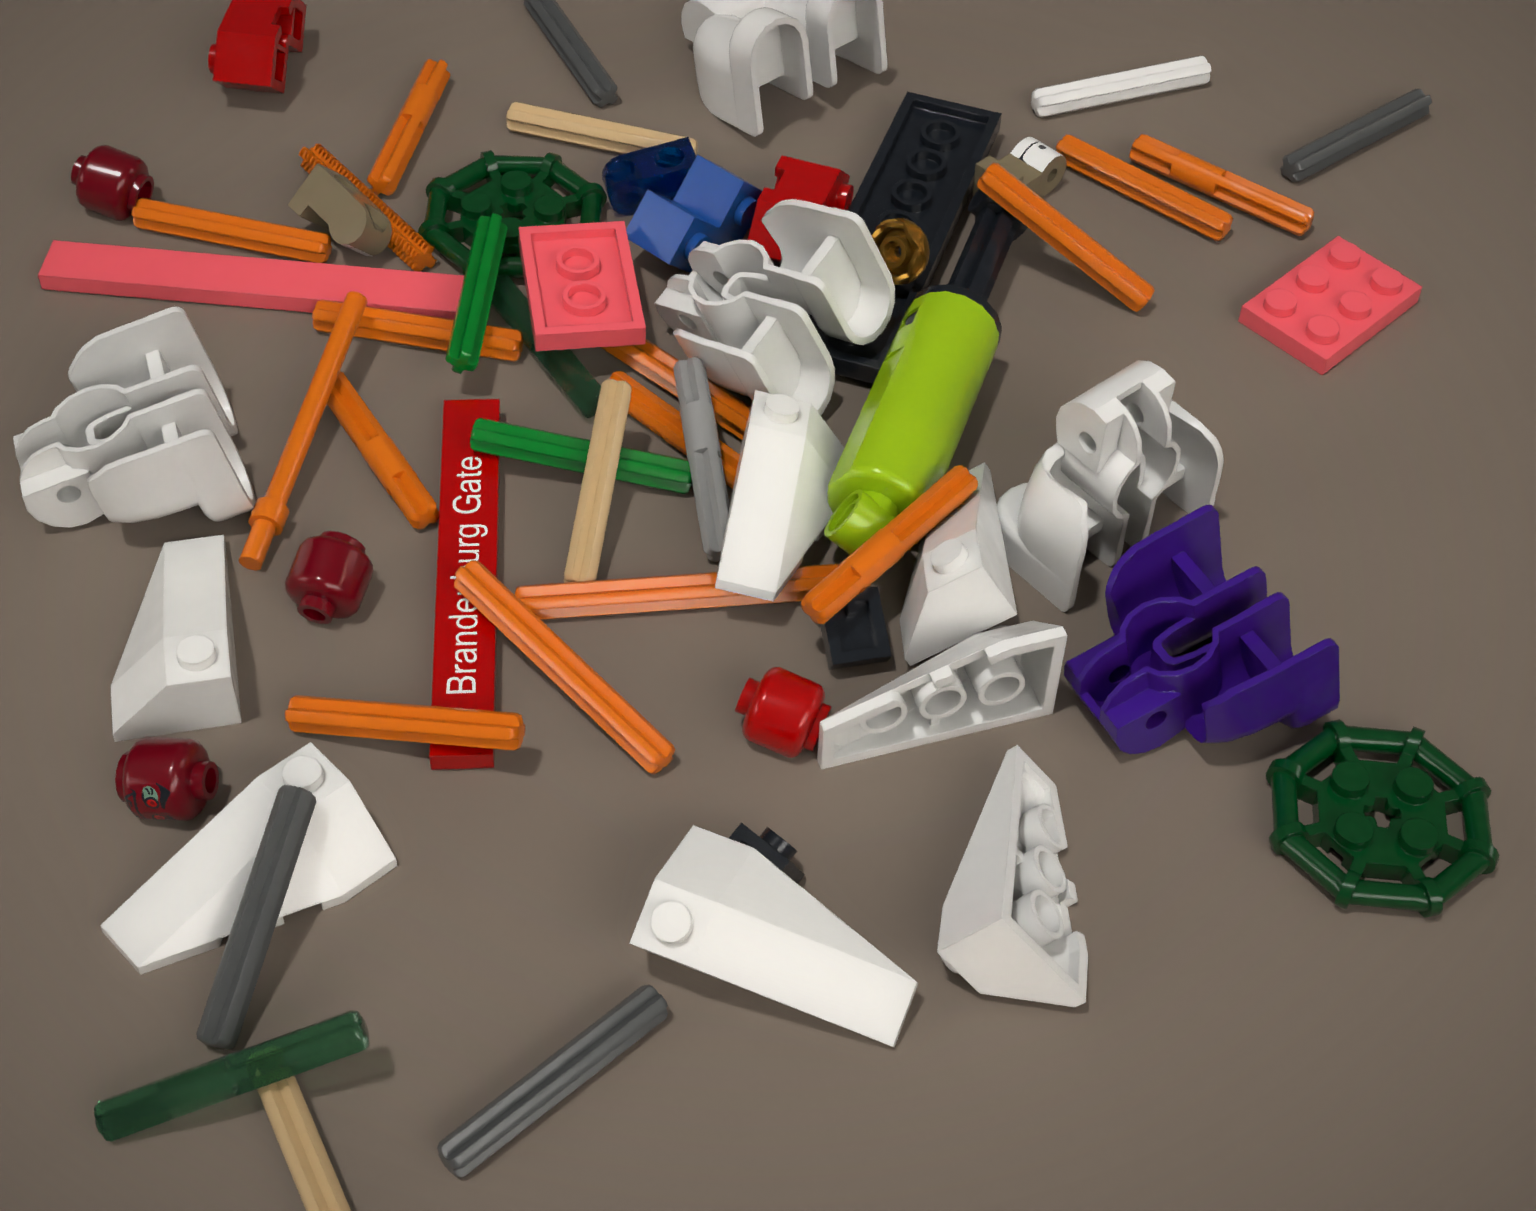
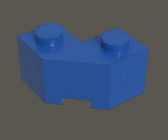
(708, 207)

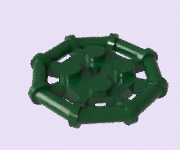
(511, 195)
(1403, 794)

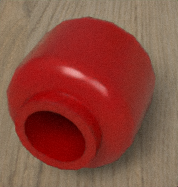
(782, 712)

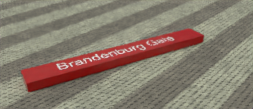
(467, 531)

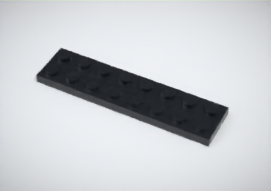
(922, 176)

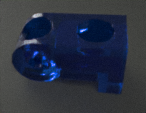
(652, 168)

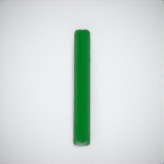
(476, 294)
(571, 454)

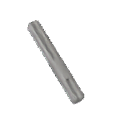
(703, 453)

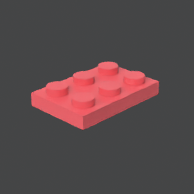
(581, 286)
(1329, 304)

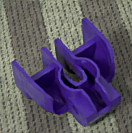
(1172, 597)

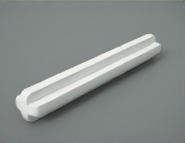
(1120, 86)

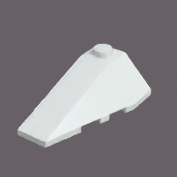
(777, 495)
(958, 577)
(181, 649)
(967, 689)
(199, 890)
(1010, 898)
(756, 928)

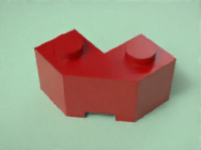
(256, 43)
(802, 182)

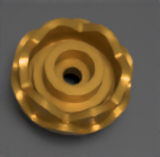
(914, 246)

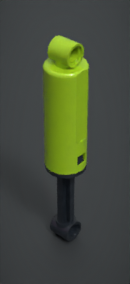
(923, 387)

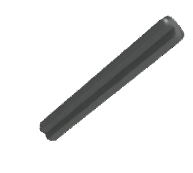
(574, 51)
(1355, 135)
(256, 918)
(552, 1081)

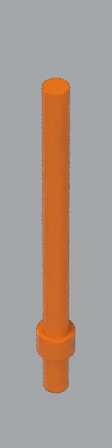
(271, 510)

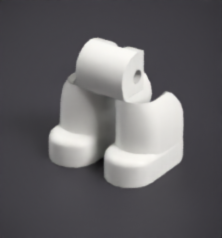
(777, 43)
(753, 316)
(137, 434)
(1103, 479)

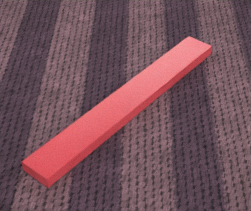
(241, 279)

